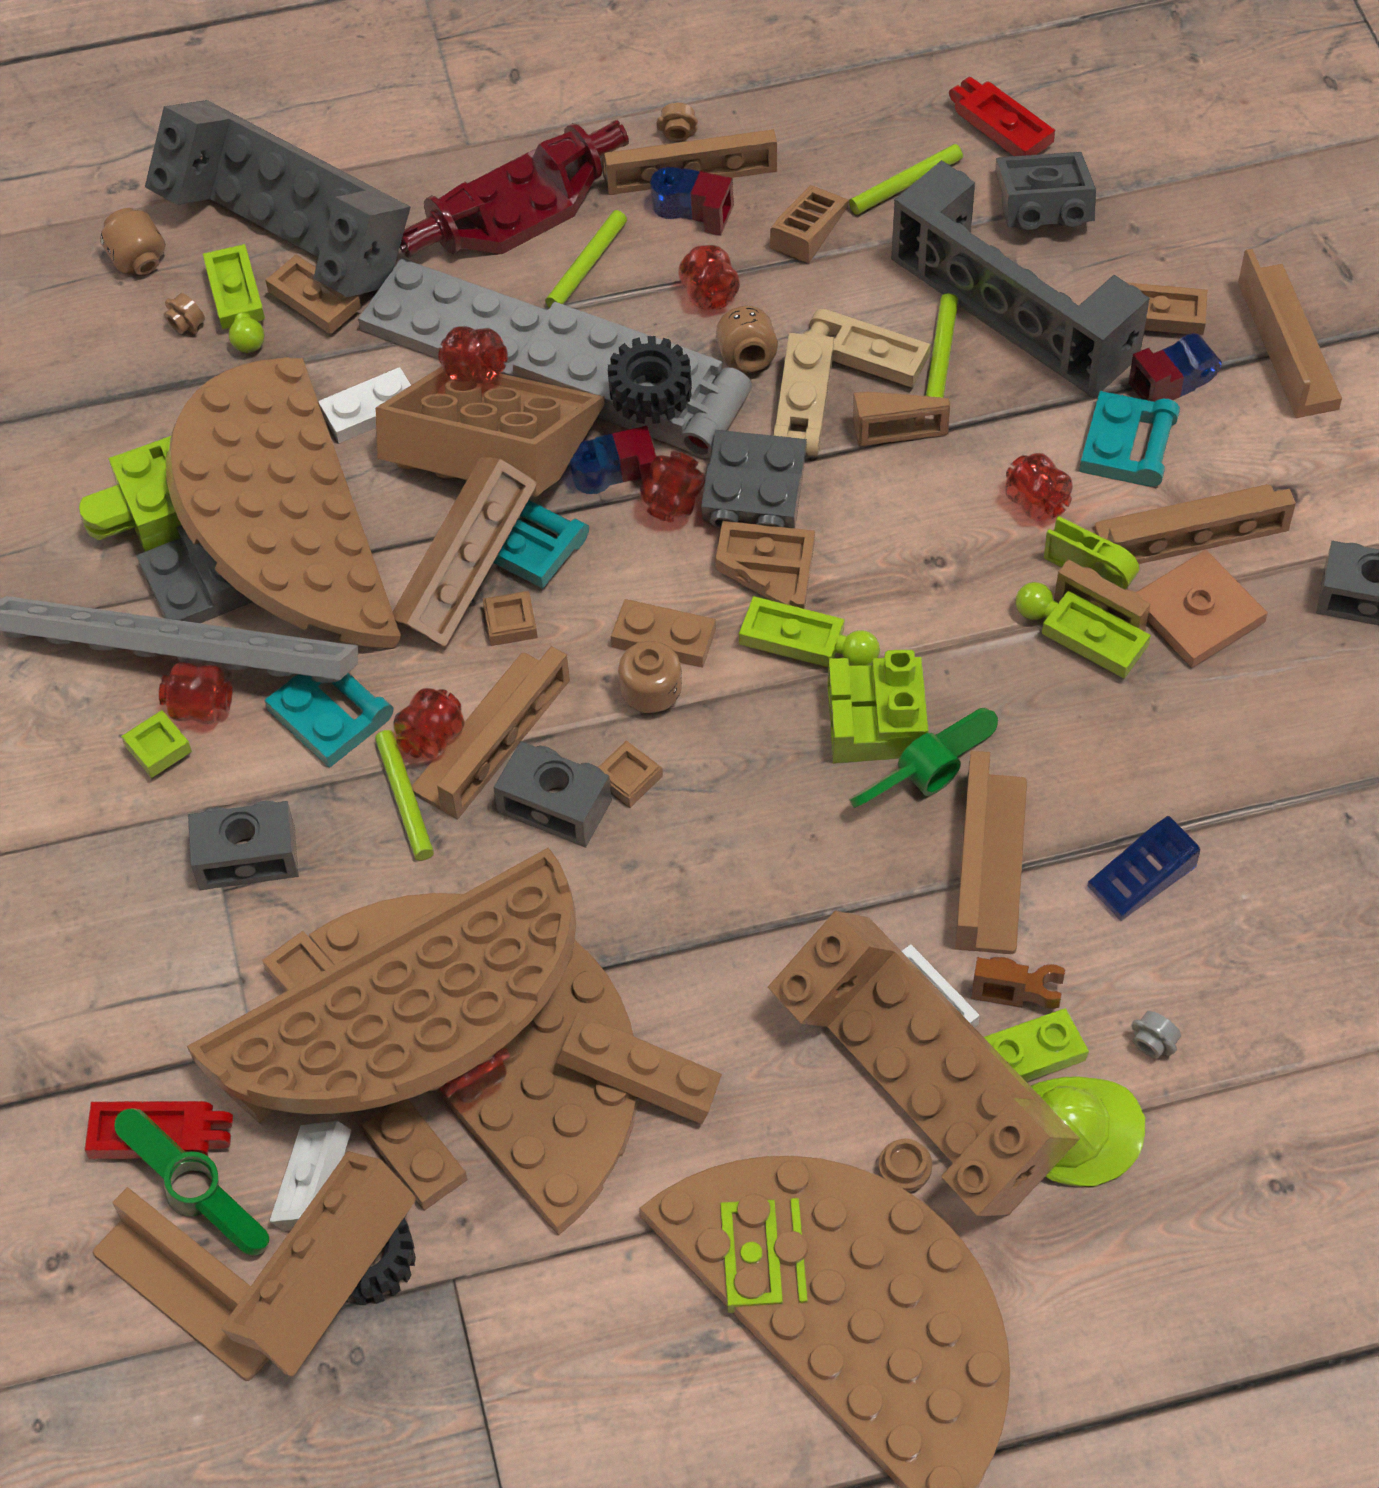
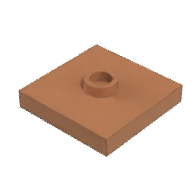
(1200, 608)

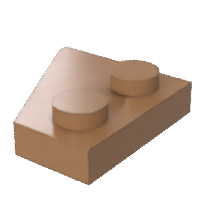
(767, 559)

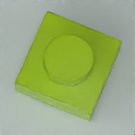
(156, 743)

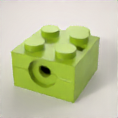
(138, 499)

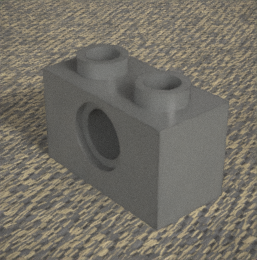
(1350, 583)
(566, 814)
(266, 857)

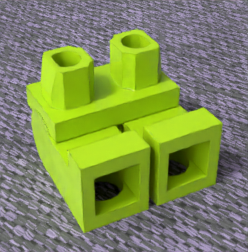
(876, 706)

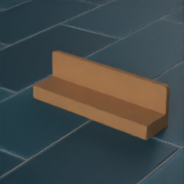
(724, 156)
(1288, 338)
(1201, 523)
(464, 549)
(493, 731)
(991, 859)
(320, 1261)
(178, 1279)

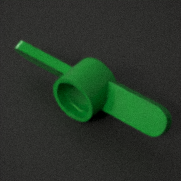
(932, 758)
(170, 1161)

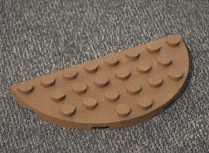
(272, 503)
(407, 1006)
(544, 1121)
(896, 1314)

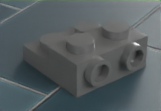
(1046, 190)
(754, 479)
(187, 583)

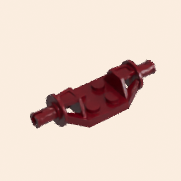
(518, 197)

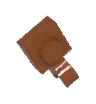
(1010, 984)

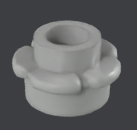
(1155, 1035)

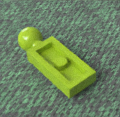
(236, 296)
(1084, 628)
(804, 634)
(1041, 1045)

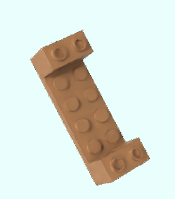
(927, 1060)

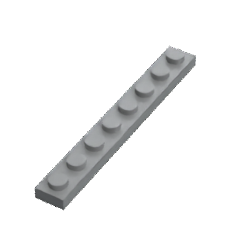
(186, 640)

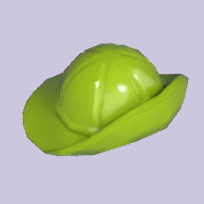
(1105, 1121)

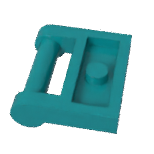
(1114, 435)
(536, 554)
(323, 723)

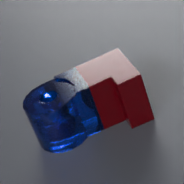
(693, 196)
(1173, 369)
(612, 460)

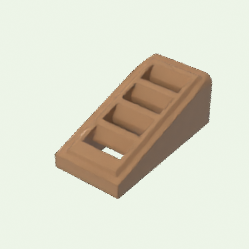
(804, 245)
(898, 417)

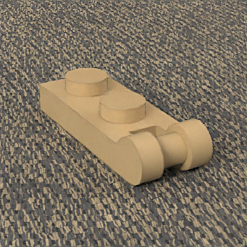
(871, 347)
(805, 388)

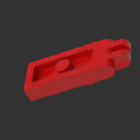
(1001, 118)
(183, 1121)

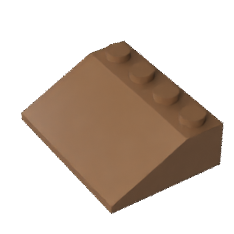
(453, 424)

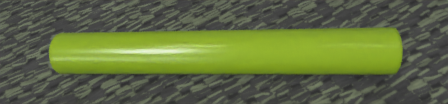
(902, 180)
(587, 258)
(942, 346)
(404, 795)

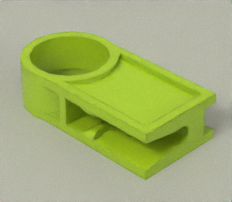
(1090, 551)

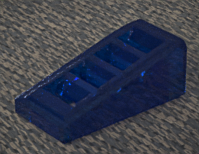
(1168, 846)

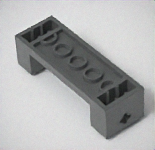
(279, 191)
(1080, 342)

